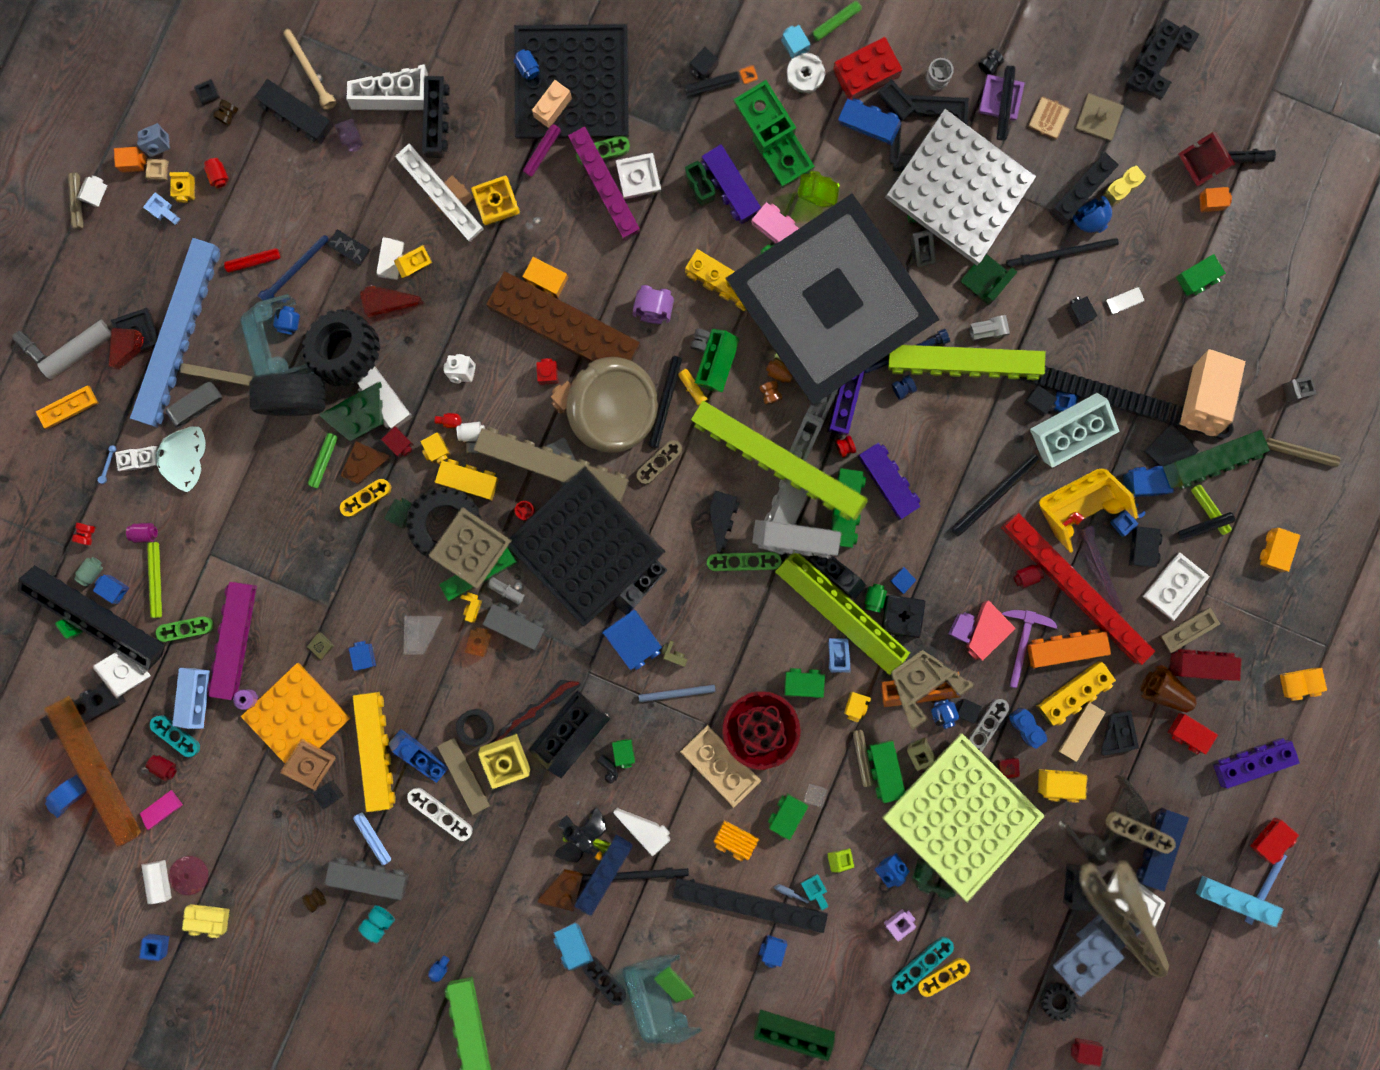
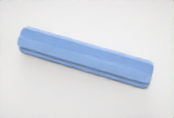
(372, 838)

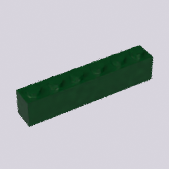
(1215, 459)

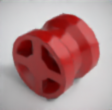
(845, 446)

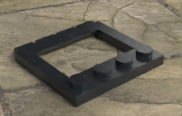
(927, 107)

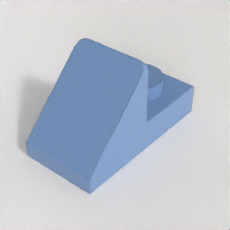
(839, 655)

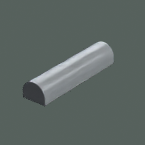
(75, 350)

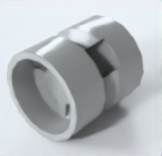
(939, 69)

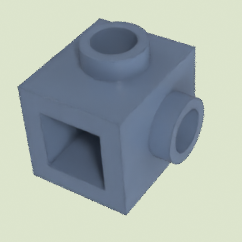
(153, 140)

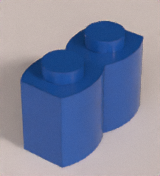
(1026, 724)

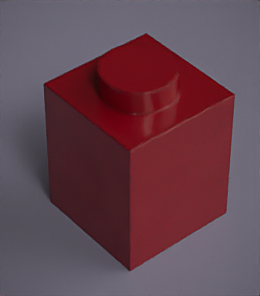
(398, 442)
(1087, 1052)

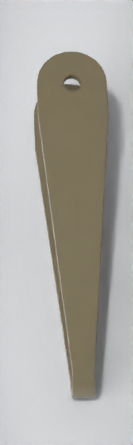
(1118, 918)

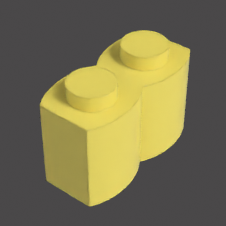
(1124, 185)

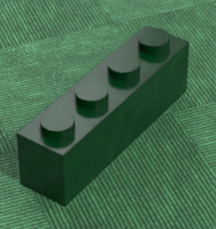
(794, 1035)

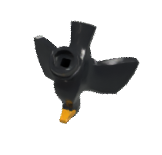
(581, 838)

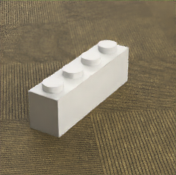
(393, 409)

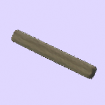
(1303, 452)

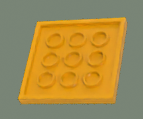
(295, 711)

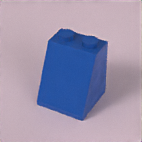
(633, 640)

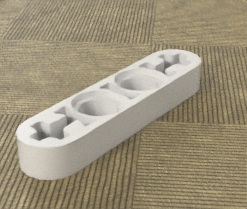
(438, 816)

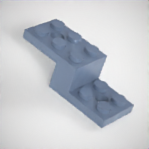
(1097, 949)

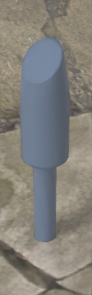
(788, 892)

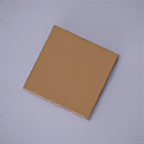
(308, 764)

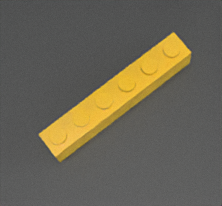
(373, 751)

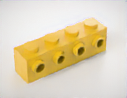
(713, 275)
(1076, 693)

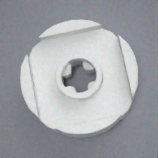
(801, 63)

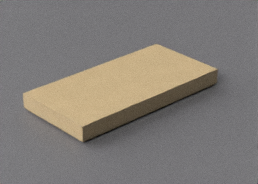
(713, 760)

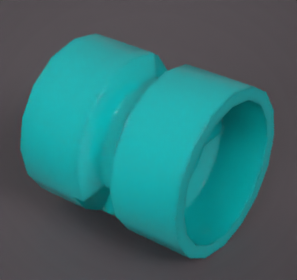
(374, 926)

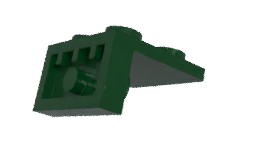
(987, 279)

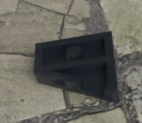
(1119, 734)

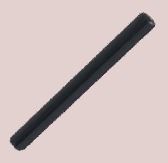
(995, 495)

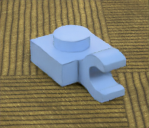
(159, 208)

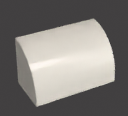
(156, 882)

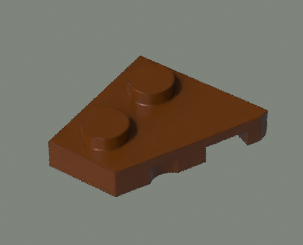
(362, 462)
(563, 891)

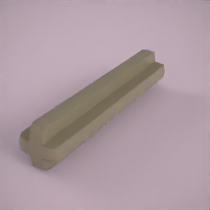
(75, 204)
(862, 756)

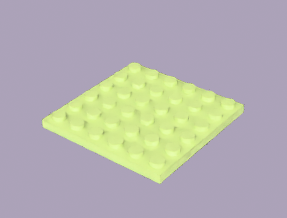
(963, 817)

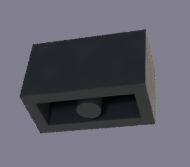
(1145, 547)

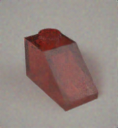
(124, 346)

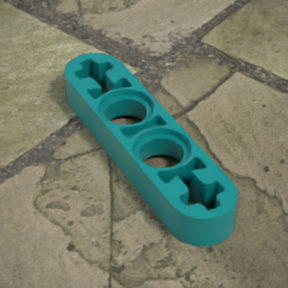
(924, 967)

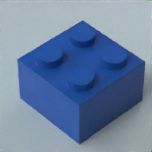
(1147, 483)

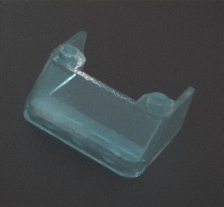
(257, 342)
(653, 1004)

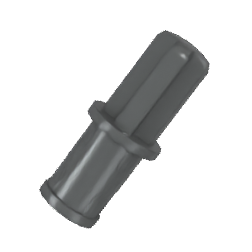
(28, 347)

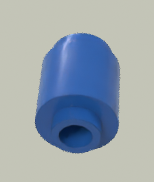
(526, 64)

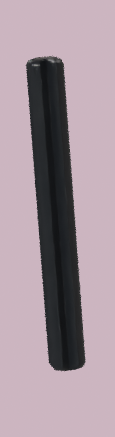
(665, 401)

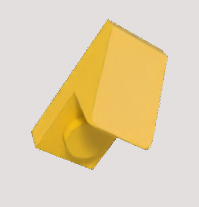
(412, 261)

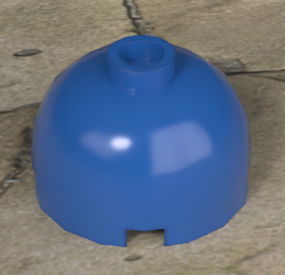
(1094, 215)

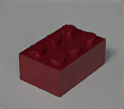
(1206, 665)

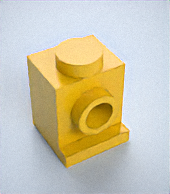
(187, 191)
(856, 706)

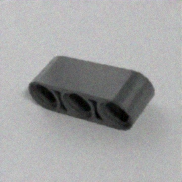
(194, 404)

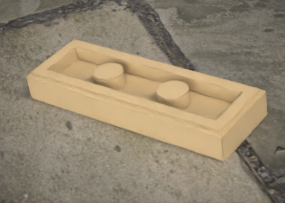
(1082, 731)

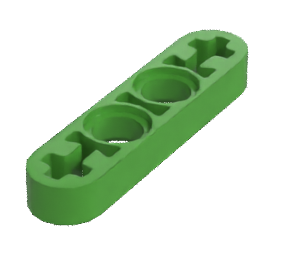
(743, 557)

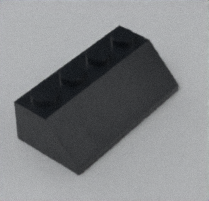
(569, 734)

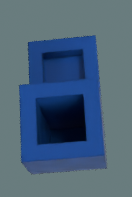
(65, 795)

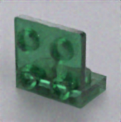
(922, 877)

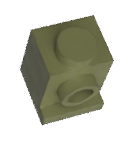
(919, 761)

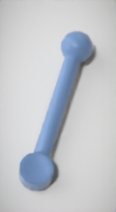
(102, 479)

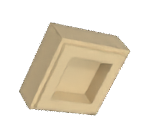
(156, 169)

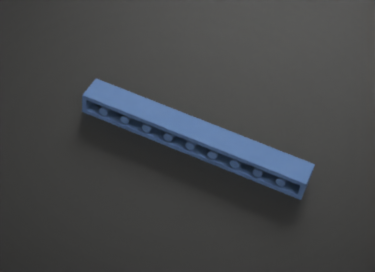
(175, 333)

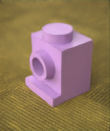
(900, 931)

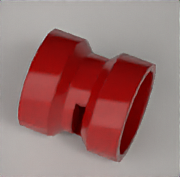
(522, 511)
(85, 529)

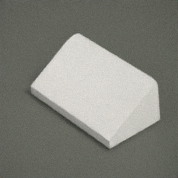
(389, 251)

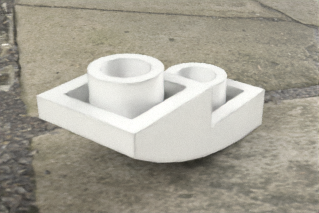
(136, 458)

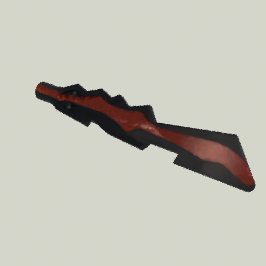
(534, 712)

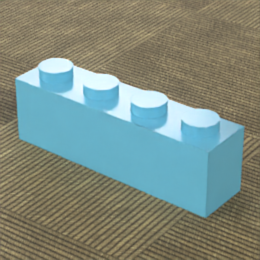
(1239, 901)

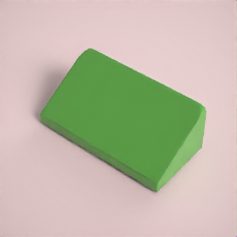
(674, 985)

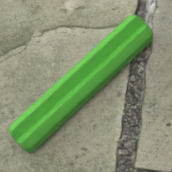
(836, 20)
(322, 460)

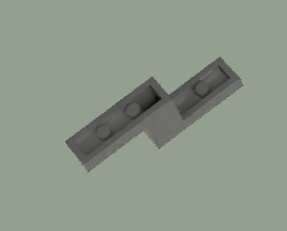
(811, 426)

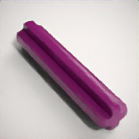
(542, 150)

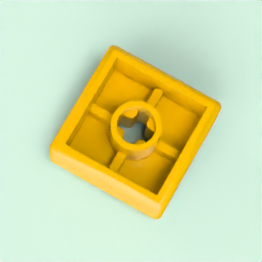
(484, 196)

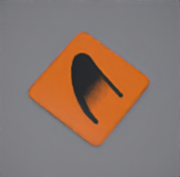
(748, 74)

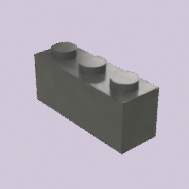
(514, 625)

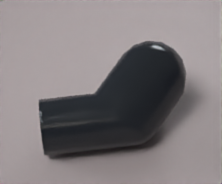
(611, 768)

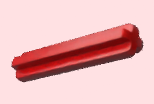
(252, 260)

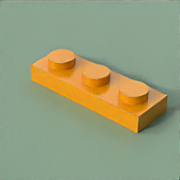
(67, 407)

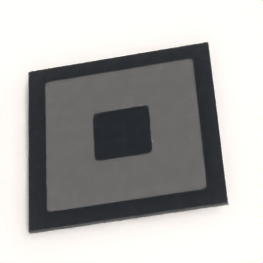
(832, 299)

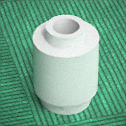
(469, 431)

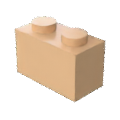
(552, 104)

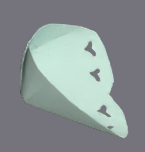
(181, 457)

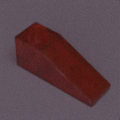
(382, 300)

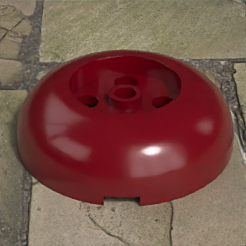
(781, 741)

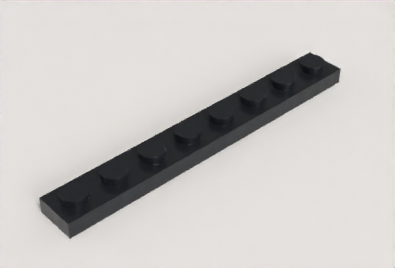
(750, 905)

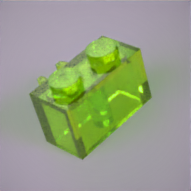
(818, 189)

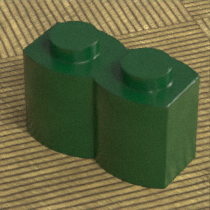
(696, 179)

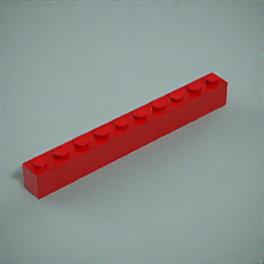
(1077, 589)

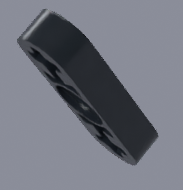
(618, 988)

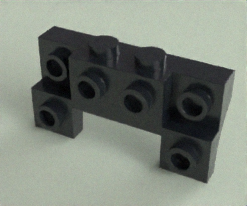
(1146, 75)

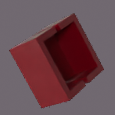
(1206, 159)

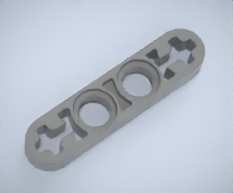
(981, 729)

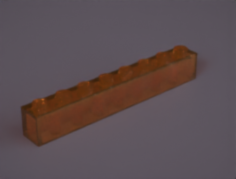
(93, 771)

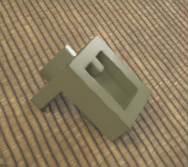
(676, 657)

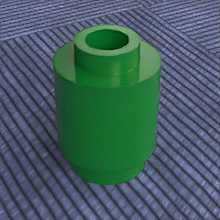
(875, 598)

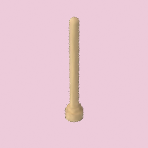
(326, 100)

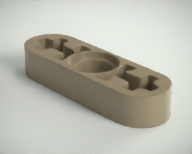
(673, 456)

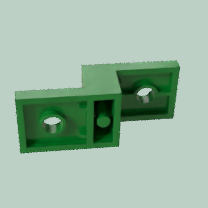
(773, 133)

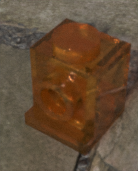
(479, 650)

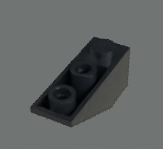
(721, 511)
(839, 575)
(639, 588)

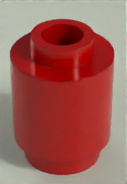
(216, 173)

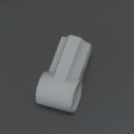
(994, 327)

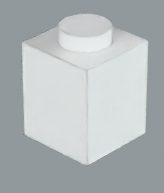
(92, 191)

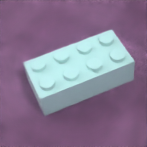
(1075, 430)

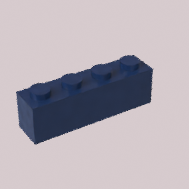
(1156, 864)
(603, 875)

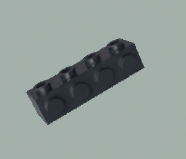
(434, 117)

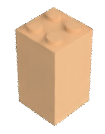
(1212, 393)

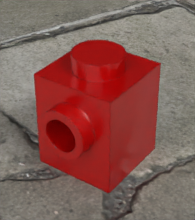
(547, 372)

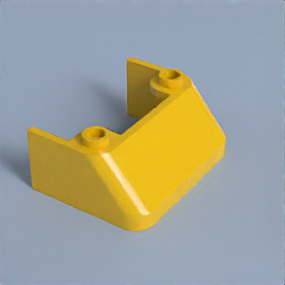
(1087, 496)

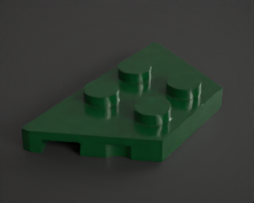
(357, 413)

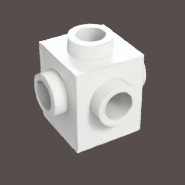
(459, 368)

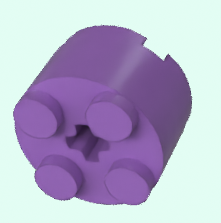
(653, 305)

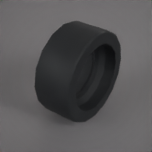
(460, 727)

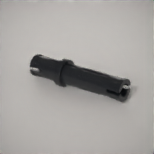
(1253, 156)

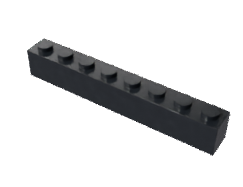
(90, 617)

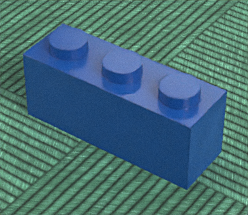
(869, 121)

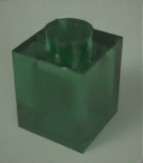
(398, 512)

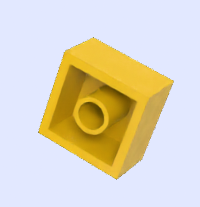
(1062, 784)

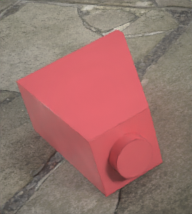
(989, 631)

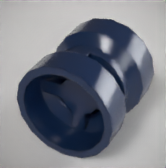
(904, 387)

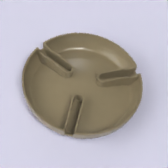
(612, 405)

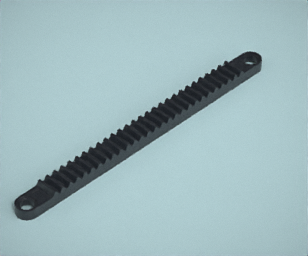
(1118, 398)

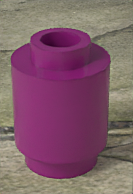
(141, 532)

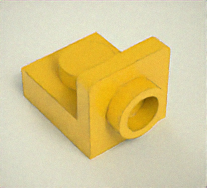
(471, 611)

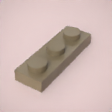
(1189, 630)

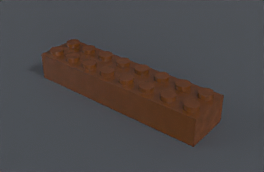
(559, 321)

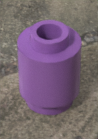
(251, 699)

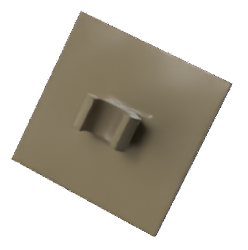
(1099, 117)

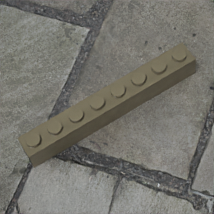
(544, 460)

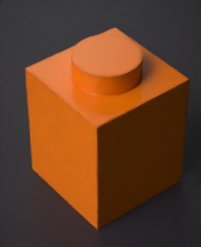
(129, 159)
(1215, 199)

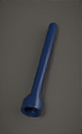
(269, 293)
(940, 338)

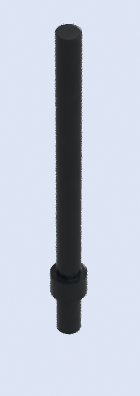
(1027, 259)
(669, 873)

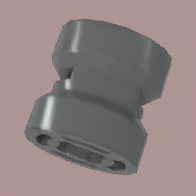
(700, 341)

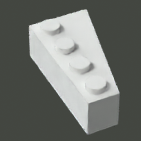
(390, 91)

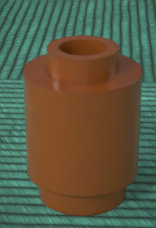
(778, 371)

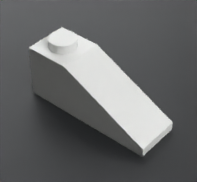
(647, 832)

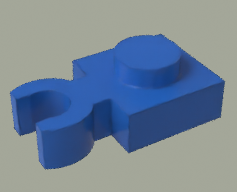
(1125, 522)

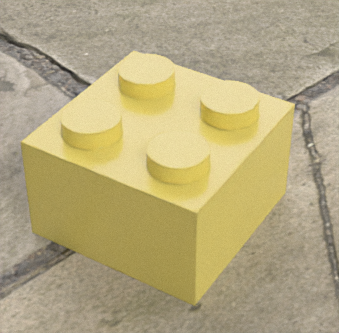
(504, 761)

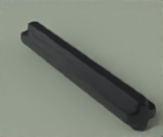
(1006, 101)

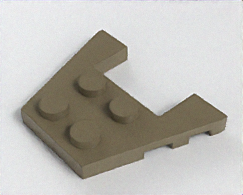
(919, 678)

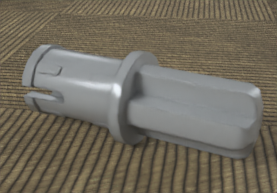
(505, 591)

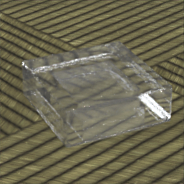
(815, 795)

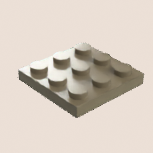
(469, 548)

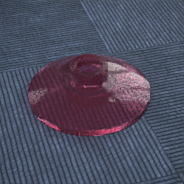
(197, 875)

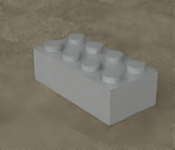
(798, 538)

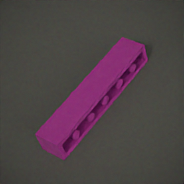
(604, 183)
(232, 640)

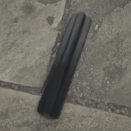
(712, 83)
(1206, 526)

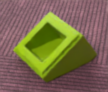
(840, 860)

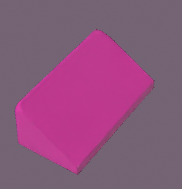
(160, 810)

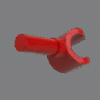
(1076, 517)

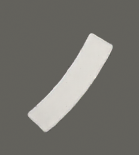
(1125, 300)

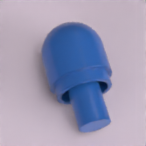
(438, 969)

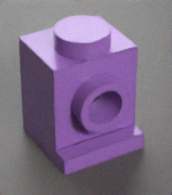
(962, 627)

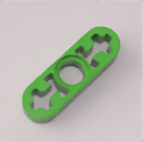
(617, 151)
(170, 626)

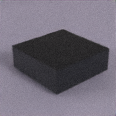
(207, 92)
(969, 711)

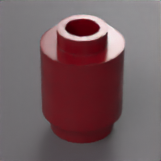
(1028, 576)
(161, 767)

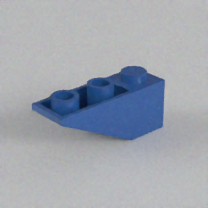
(417, 755)

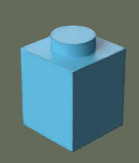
(795, 41)

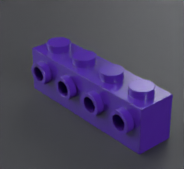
(1256, 763)

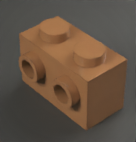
(560, 397)

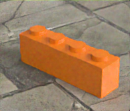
(1068, 649)
(891, 697)

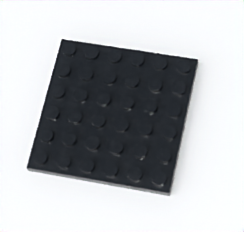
(586, 61)
(585, 546)

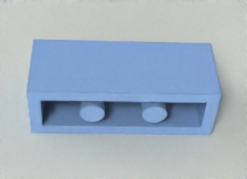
(191, 698)

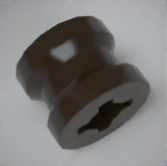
(314, 900)

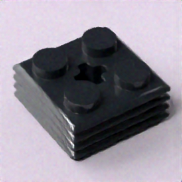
(913, 608)

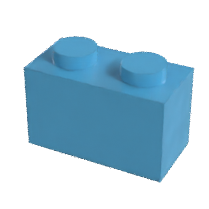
(573, 947)

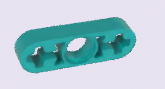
(166, 737)

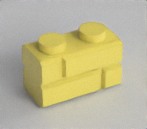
(205, 920)

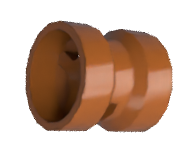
(771, 394)

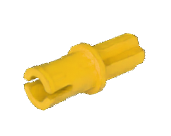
(692, 387)

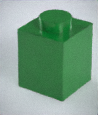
(623, 753)

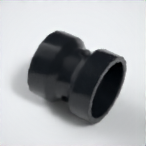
(992, 60)

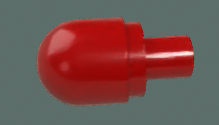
(449, 420)

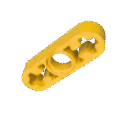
(375, 485)
(953, 965)

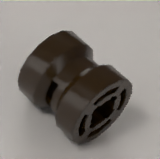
(225, 112)

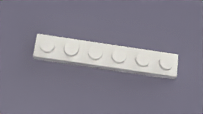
(439, 192)

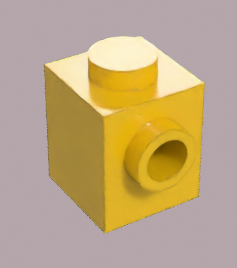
(435, 448)

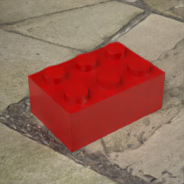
(867, 69)

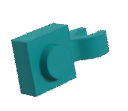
(814, 889)

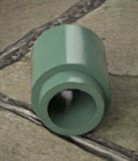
(88, 571)

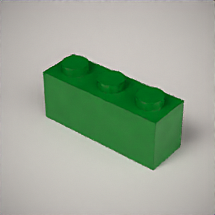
(717, 360)
(886, 771)

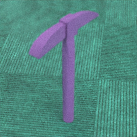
(1029, 618)

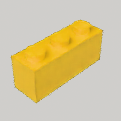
(467, 479)

